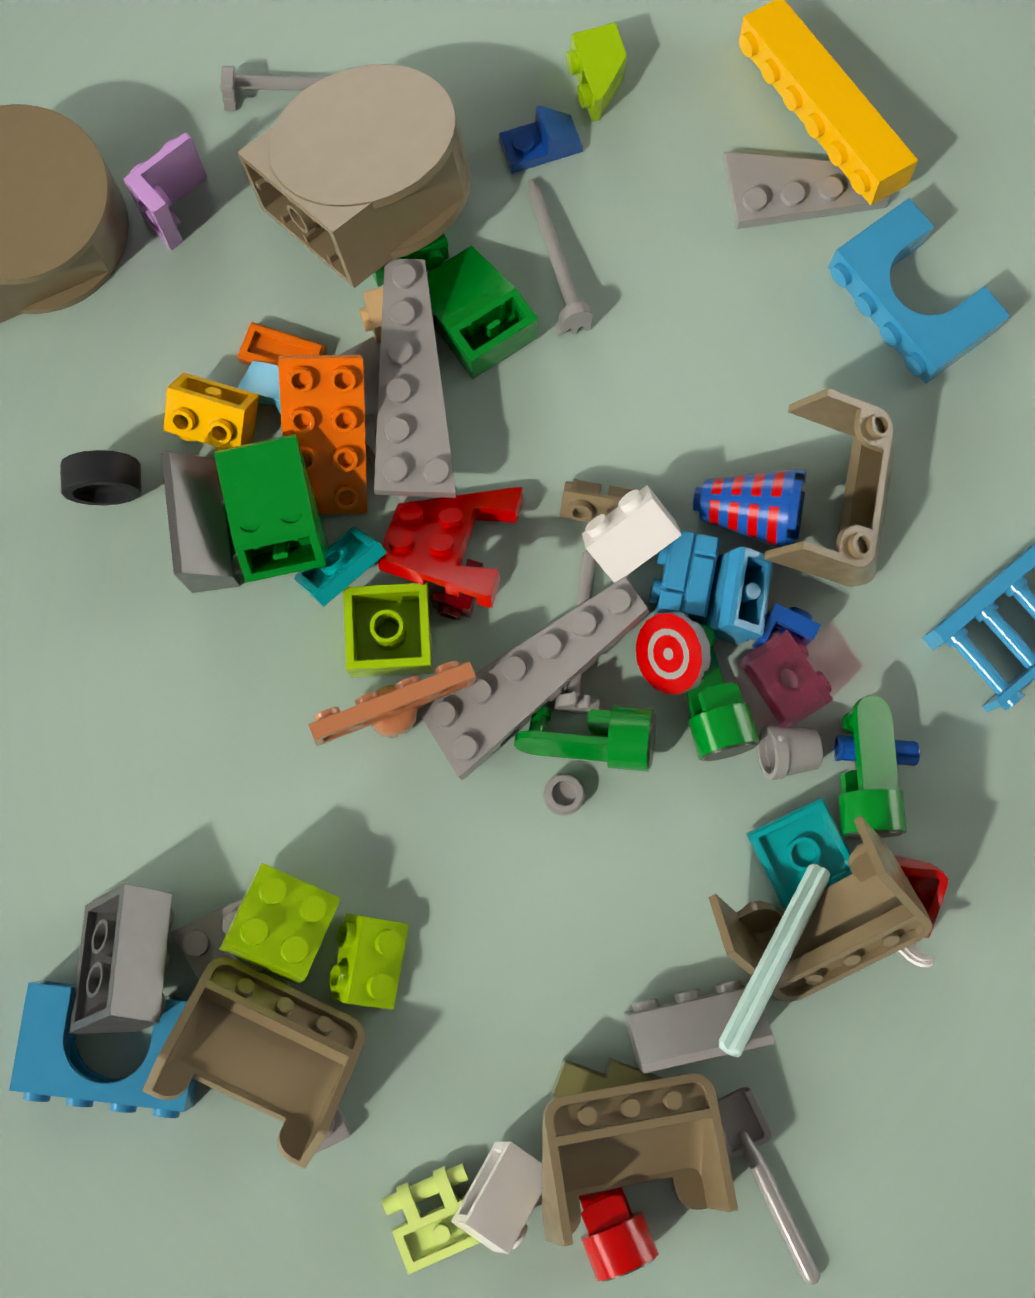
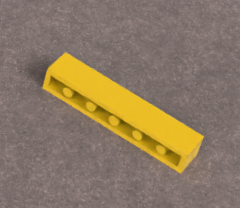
(826, 101)

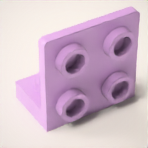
(163, 182)

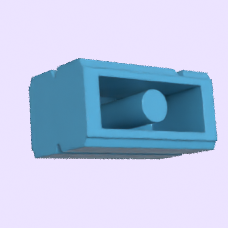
(686, 576)
(739, 595)

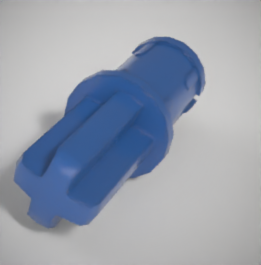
(906, 751)

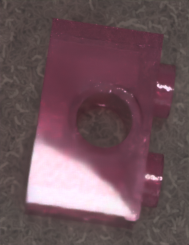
(787, 703)

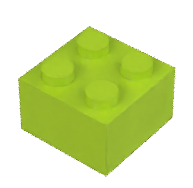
(387, 630)
(280, 924)

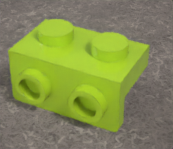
(368, 961)

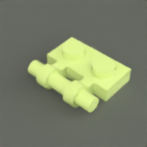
(432, 1235)

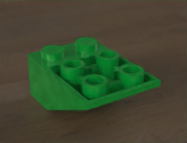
(479, 311)
(271, 508)

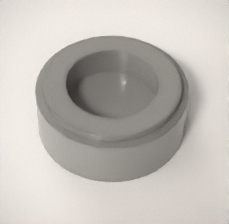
(564, 794)

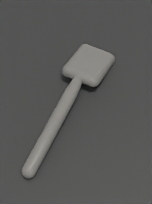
(743, 1133)

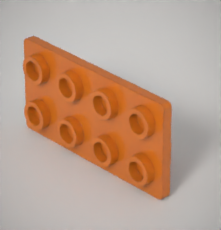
(327, 413)

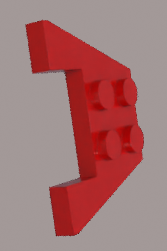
(432, 535)

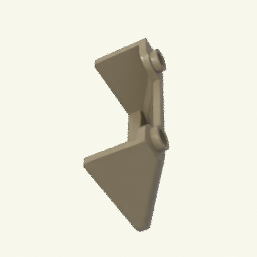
(263, 1050)
(633, 1138)

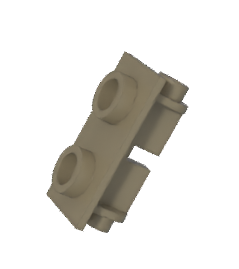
(584, 502)

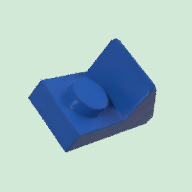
(540, 142)

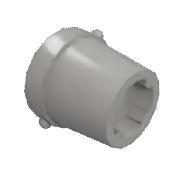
(788, 751)

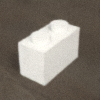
(630, 533)
(501, 1198)

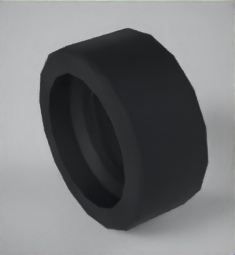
(100, 477)

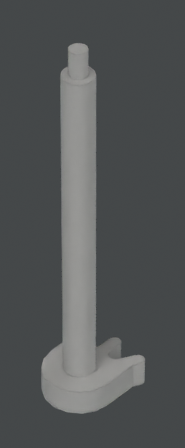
(231, 82)
(576, 313)
(572, 701)

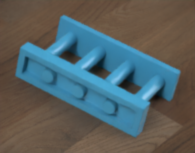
(983, 608)

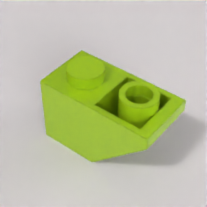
(599, 64)

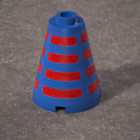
(755, 505)

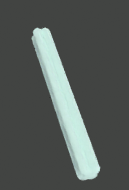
(773, 961)

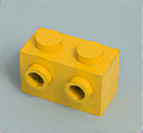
(210, 412)

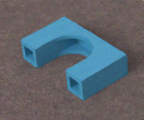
(924, 341)
(51, 1065)

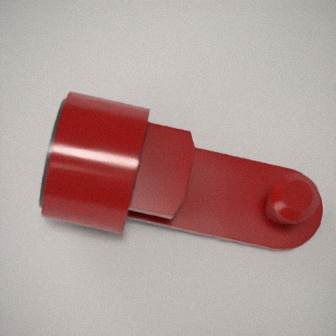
(616, 1237)

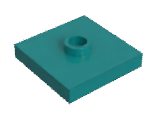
(346, 561)
(795, 842)

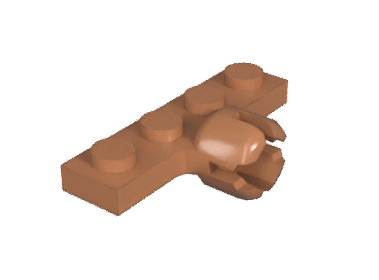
(392, 707)

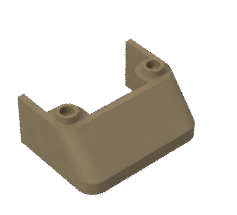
(865, 491)
(849, 929)

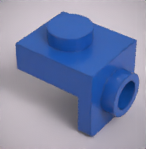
(794, 619)

